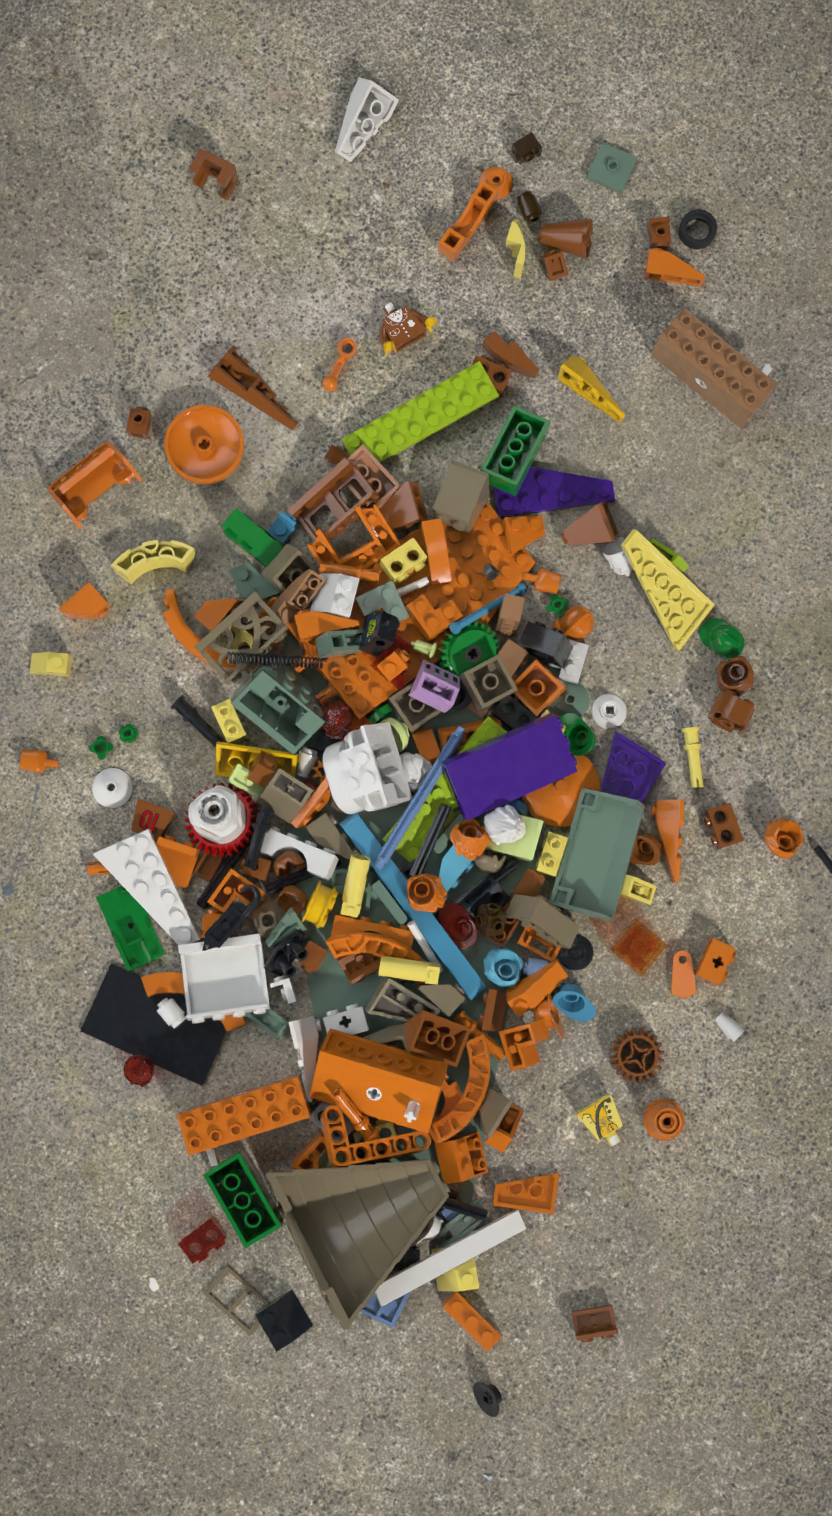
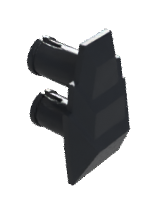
(285, 954)

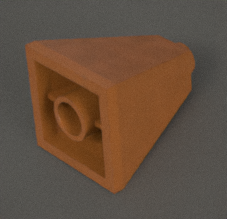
(592, 527)

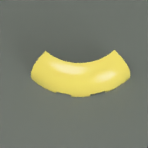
(152, 556)

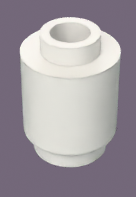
(171, 1012)

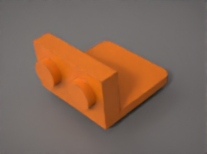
(178, 858)

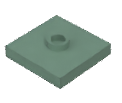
(611, 168)

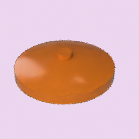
(204, 444)
(558, 801)

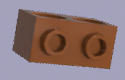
(492, 370)
(728, 824)

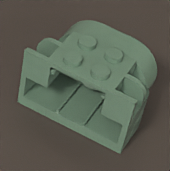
(280, 704)

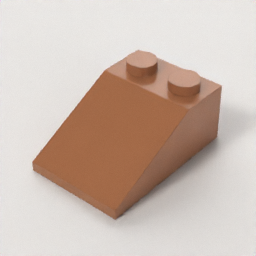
(376, 474)

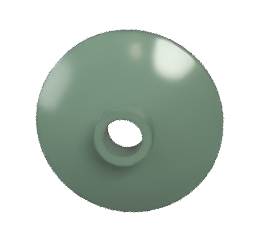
(580, 704)

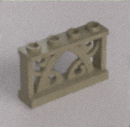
(246, 610)

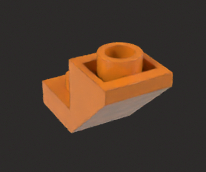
(426, 744)

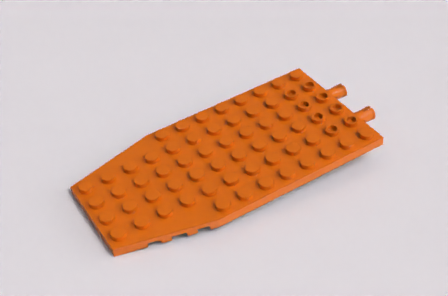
(468, 553)

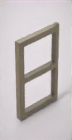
(228, 1311)

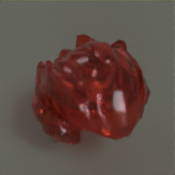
(338, 719)

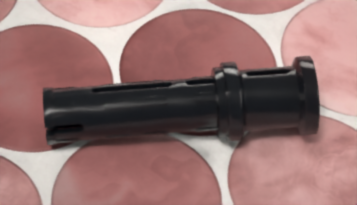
(190, 715)
(260, 828)

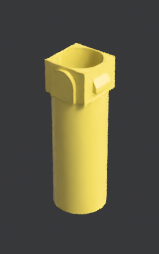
(355, 885)
(409, 969)

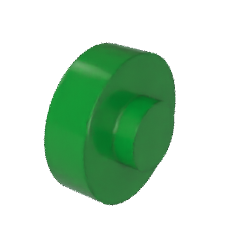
(380, 713)

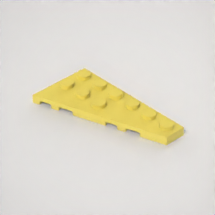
(671, 593)

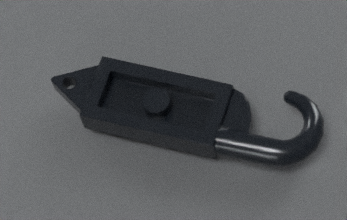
(231, 920)

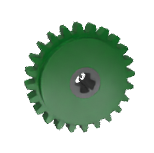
(473, 638)

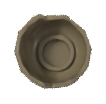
(490, 862)

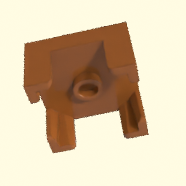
(210, 164)

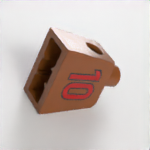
(151, 817)

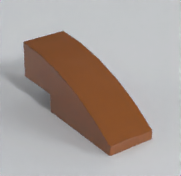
(510, 355)

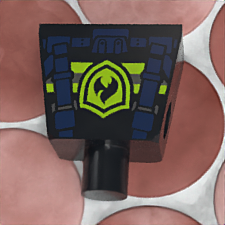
(378, 632)

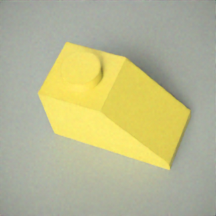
(51, 664)
(638, 889)

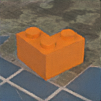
(429, 621)
(229, 891)
(520, 1043)

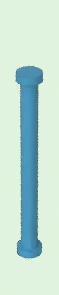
(456, 627)

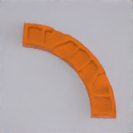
(371, 943)
(173, 983)
(473, 1094)

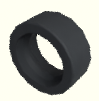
(706, 217)

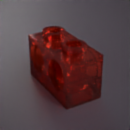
(200, 1236)

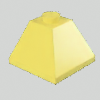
(460, 1278)

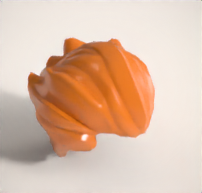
(783, 837)
(469, 838)
(425, 892)

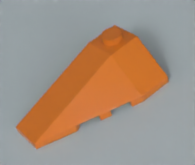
(668, 820)

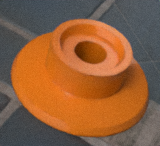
(505, 180)

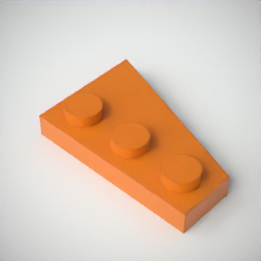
(313, 805)
(530, 1194)

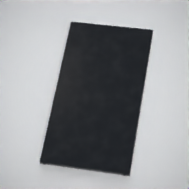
(130, 1021)

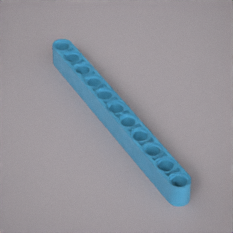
(428, 925)

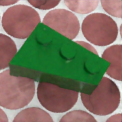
(251, 538)

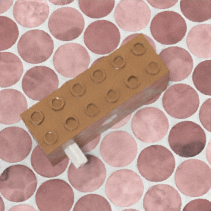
(713, 368)

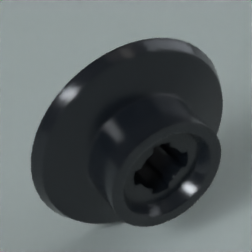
(578, 962)
(488, 1398)

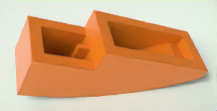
(436, 551)

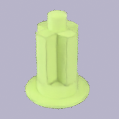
(424, 647)

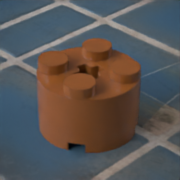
(731, 712)

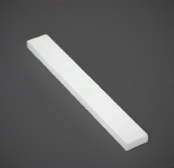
(449, 1257)

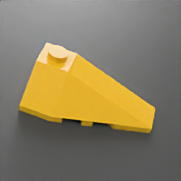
(582, 380)

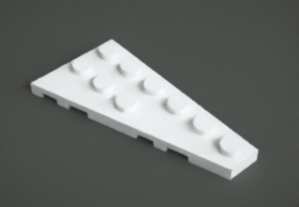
(144, 874)

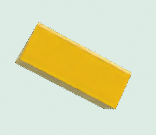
(230, 755)

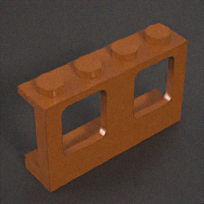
(328, 493)

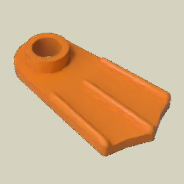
(682, 976)

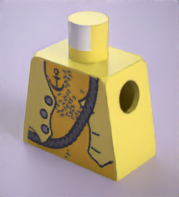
(602, 1119)

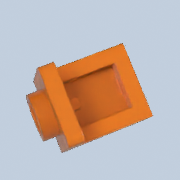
(394, 663)

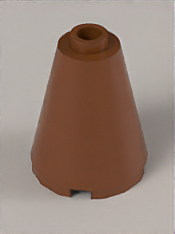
(568, 236)

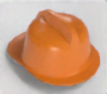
(575, 623)
(549, 1012)

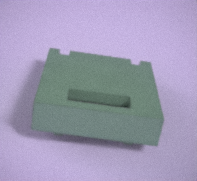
(381, 892)

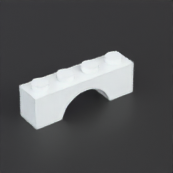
(319, 862)

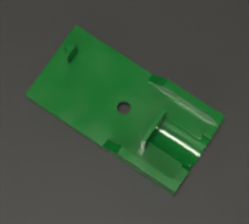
(135, 945)

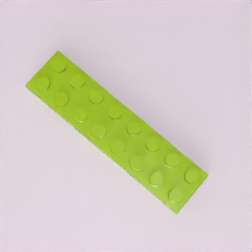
(424, 414)
(441, 793)

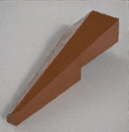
(241, 380)

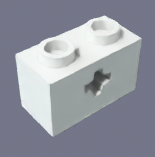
(358, 1020)

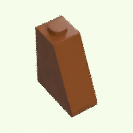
(405, 507)

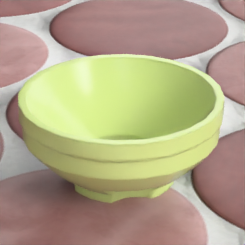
(400, 733)

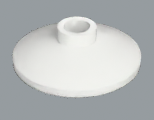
(119, 795)

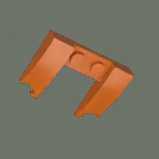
(382, 544)

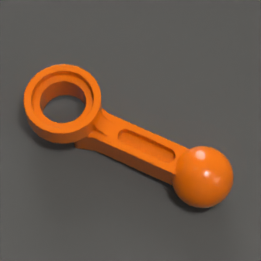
(330, 382)

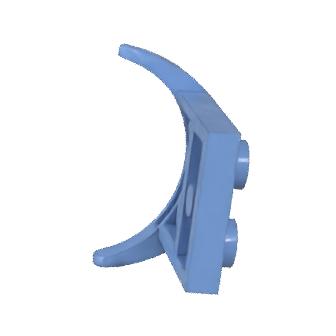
(386, 1314)

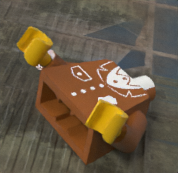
(403, 327)

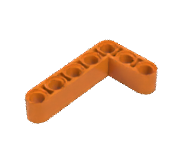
(368, 1147)

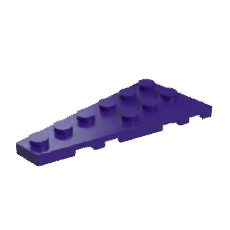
(551, 491)
(630, 769)

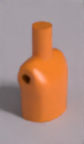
(544, 580)
(36, 761)

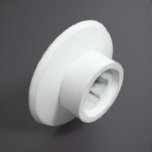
(605, 720)

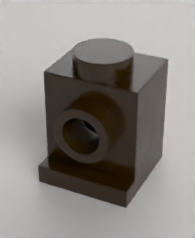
(526, 149)

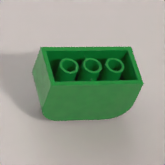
(244, 1198)

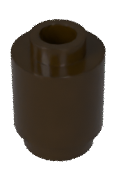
(529, 206)

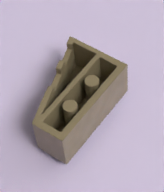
(544, 919)
(398, 1002)

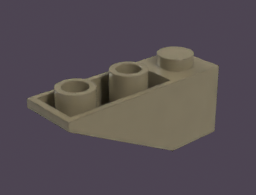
(327, 836)

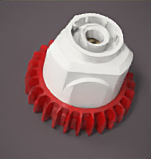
(220, 819)

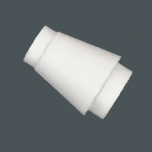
(306, 761)
(729, 1027)

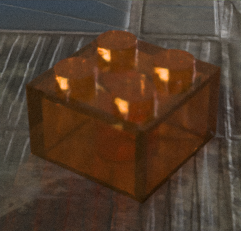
(637, 947)

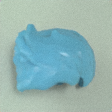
(503, 967)

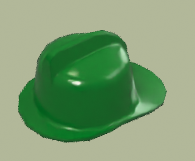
(722, 638)
(580, 735)

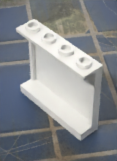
(224, 979)

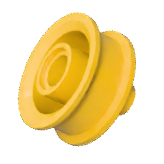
(320, 904)

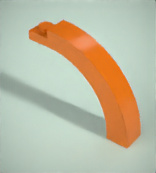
(187, 637)

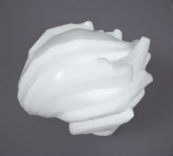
(617, 558)
(415, 769)
(504, 825)

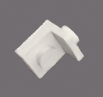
(288, 992)

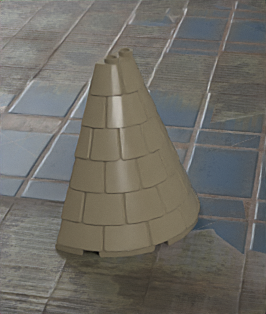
(356, 1223)

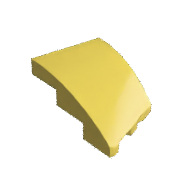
(516, 241)

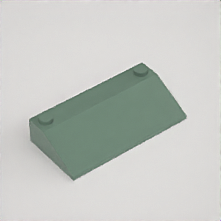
(597, 854)

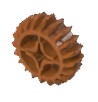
(627, 1059)

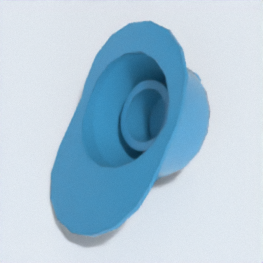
(573, 1003)

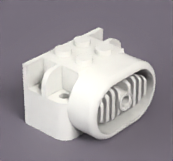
(366, 770)

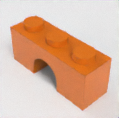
(471, 1320)

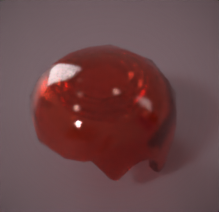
(139, 1070)

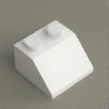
(336, 595)

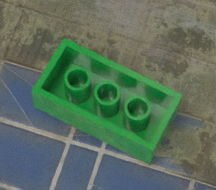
(515, 450)

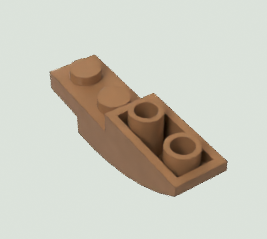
(295, 598)

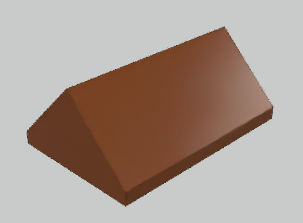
(436, 1037)

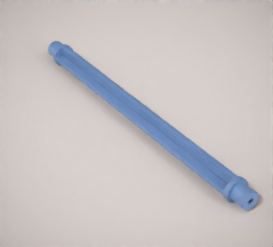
(419, 798)

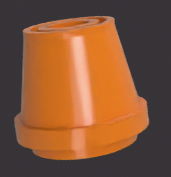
(655, 1114)

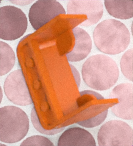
(91, 479)

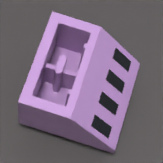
(435, 687)

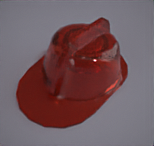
(458, 924)

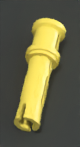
(692, 747)

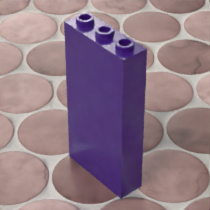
(509, 766)

